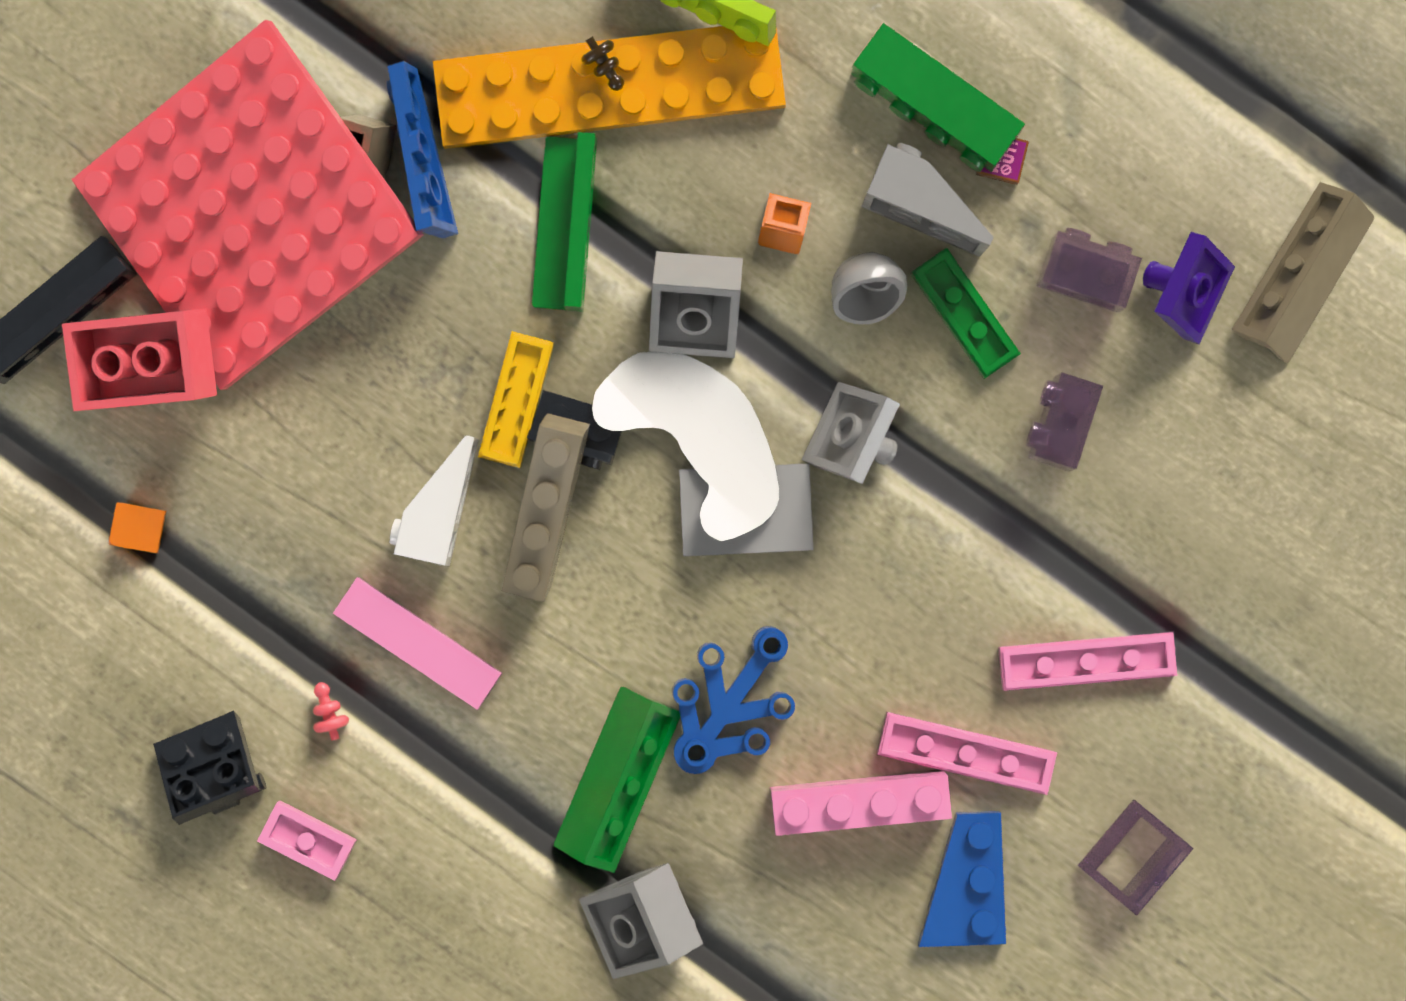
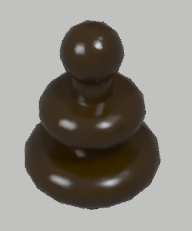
(605, 65)

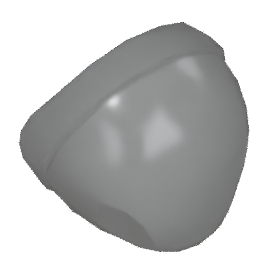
(867, 288)

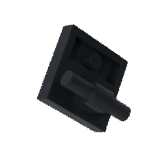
(207, 768)

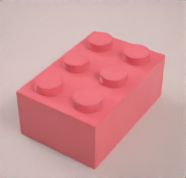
(139, 360)

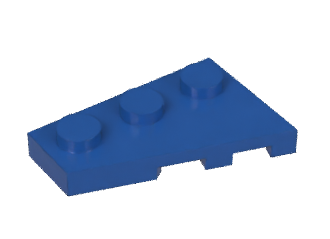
(970, 886)

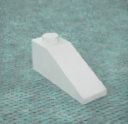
(434, 515)

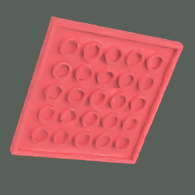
(248, 202)

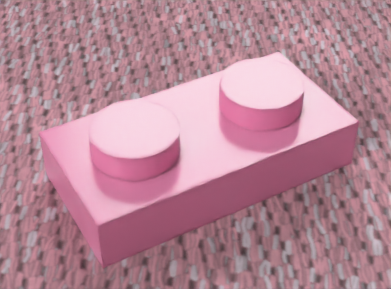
(307, 840)

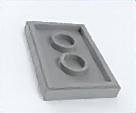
(784, 531)

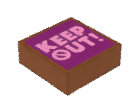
(1010, 165)

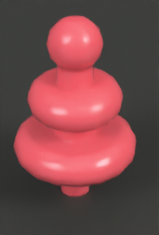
(327, 711)

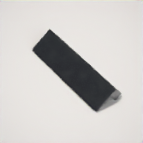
(61, 299)

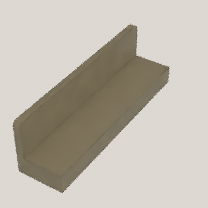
(1305, 270)

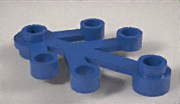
(727, 706)

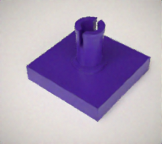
(1191, 287)

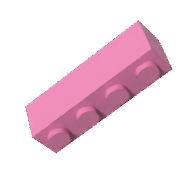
(861, 802)

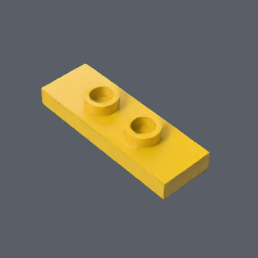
(516, 399)

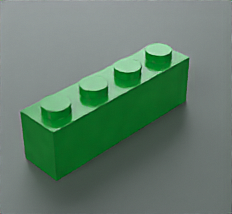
(936, 99)

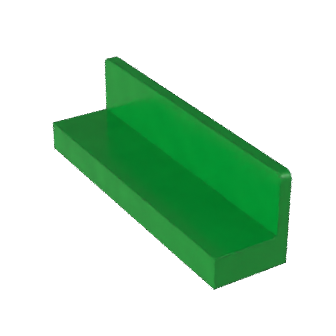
(564, 222)
(617, 780)

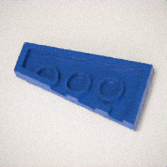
(422, 162)

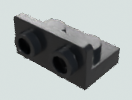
(600, 442)

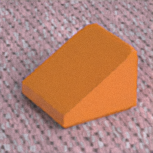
(784, 224)
(137, 527)

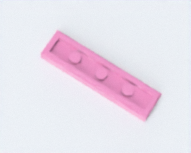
(417, 643)
(1087, 661)
(967, 753)

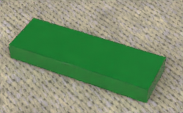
(965, 313)

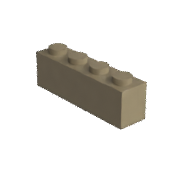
(545, 507)

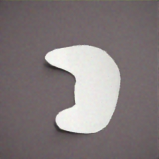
(711, 425)

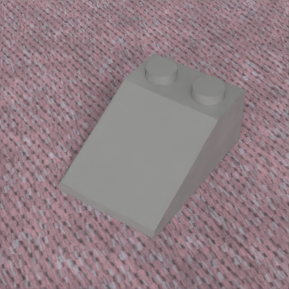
(918, 197)

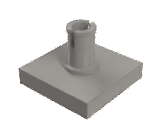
(853, 433)

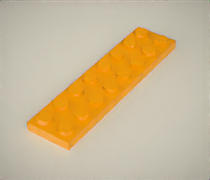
(556, 94)

